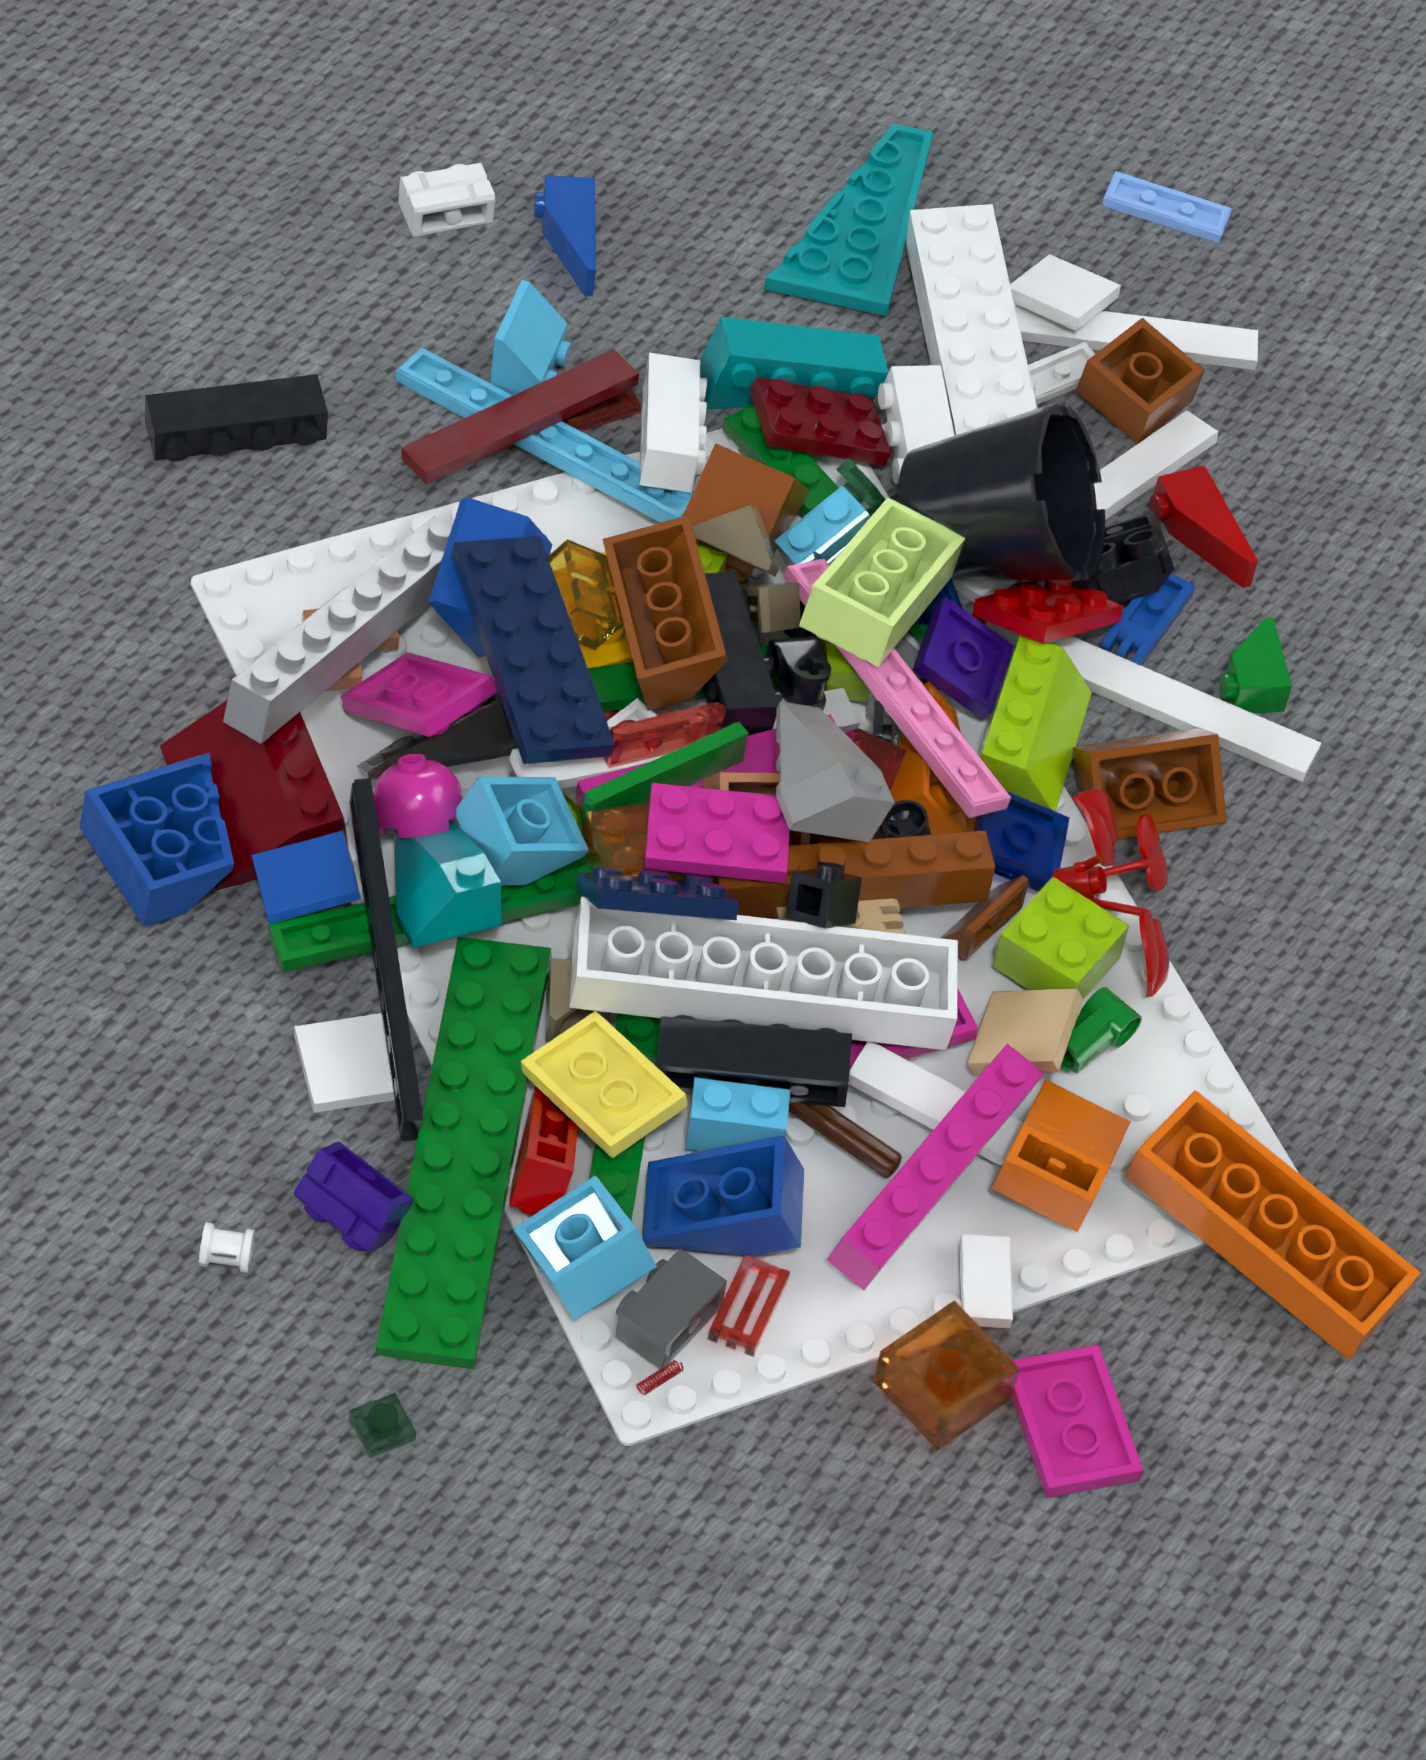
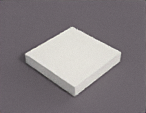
(1063, 292)
(345, 1062)

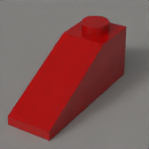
(1202, 522)
(544, 1156)

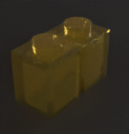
(586, 592)

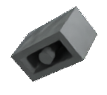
(669, 1308)

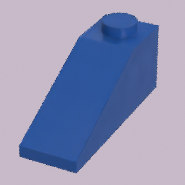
(570, 225)

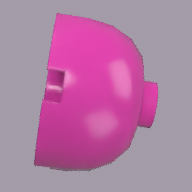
(416, 797)

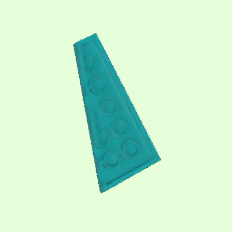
(861, 233)

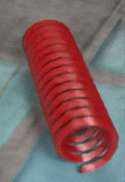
(652, 1386)

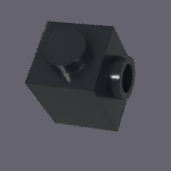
(824, 896)

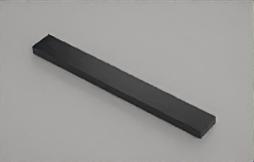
(386, 960)

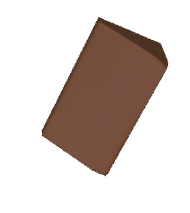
(988, 916)

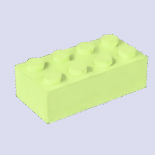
(882, 582)

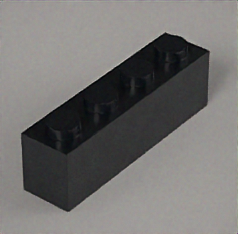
(236, 417)
(745, 678)
(774, 1056)

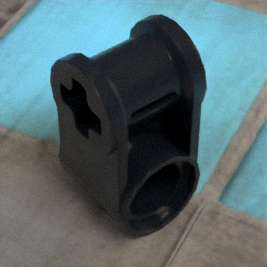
(799, 670)

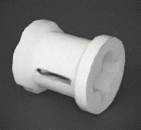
(226, 1247)

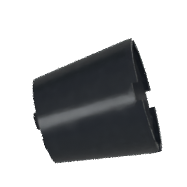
(1015, 495)

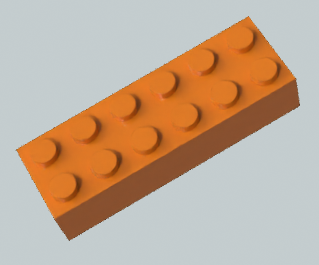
(1272, 1224)

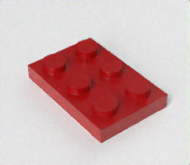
(1048, 610)

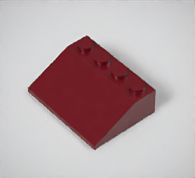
(266, 791)

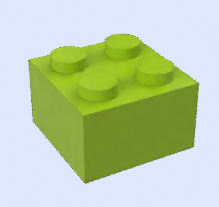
(1060, 942)

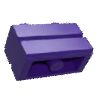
(352, 1197)

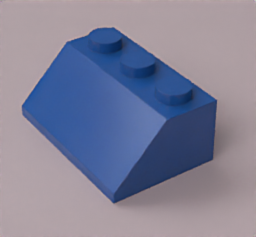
(474, 523)

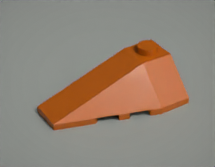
(920, 784)

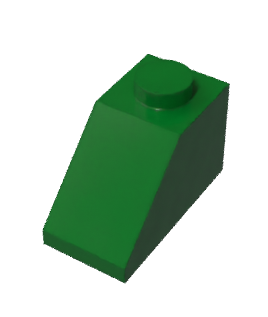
(1258, 673)

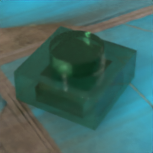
(859, 484)
(382, 1425)

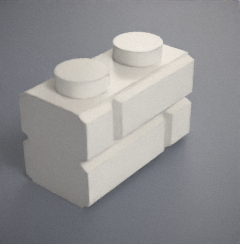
(446, 199)

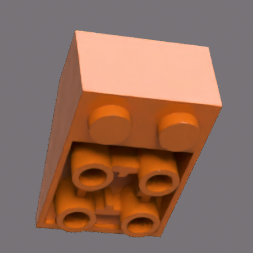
(1061, 1155)

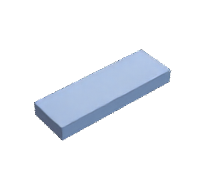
(1167, 207)

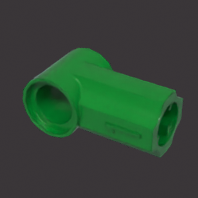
(1101, 1024)

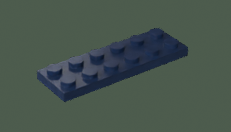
(532, 650)

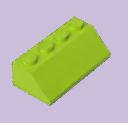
(1035, 722)

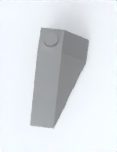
(826, 777)

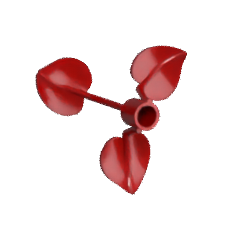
(1091, 880)

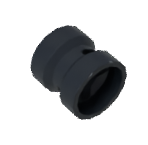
(906, 820)

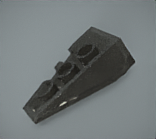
(468, 739)

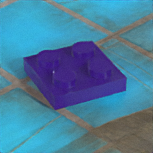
(963, 658)

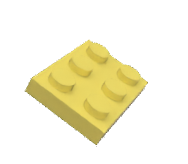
(604, 1084)

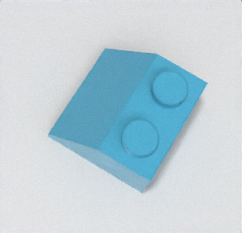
(528, 342)
(521, 826)
(585, 1247)

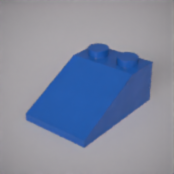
(727, 1199)

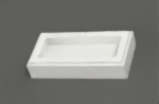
(986, 1279)

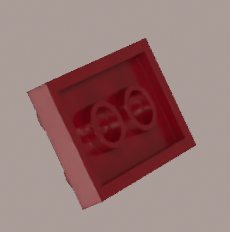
(820, 421)

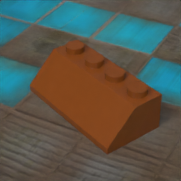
(666, 610)

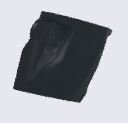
(1132, 559)

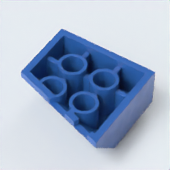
(160, 837)

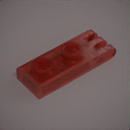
(663, 733)

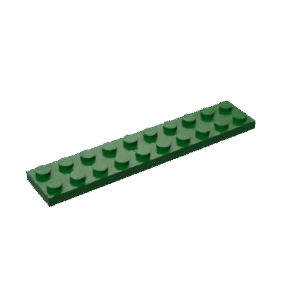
(464, 1154)

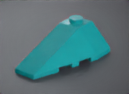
(444, 887)

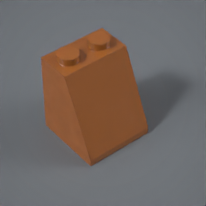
(737, 481)

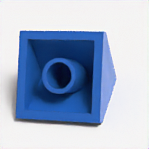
(306, 877)

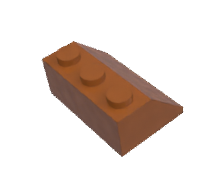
(1161, 775)

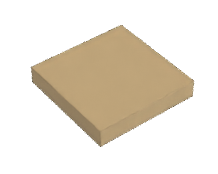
(1031, 1022)

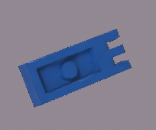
(1148, 619)

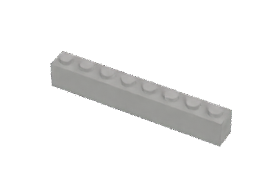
(337, 635)

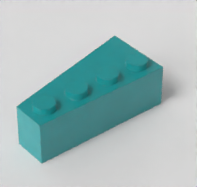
(793, 353)

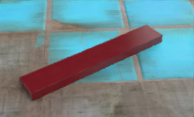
(519, 416)

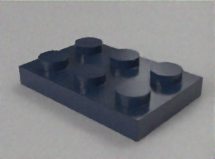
(656, 894)

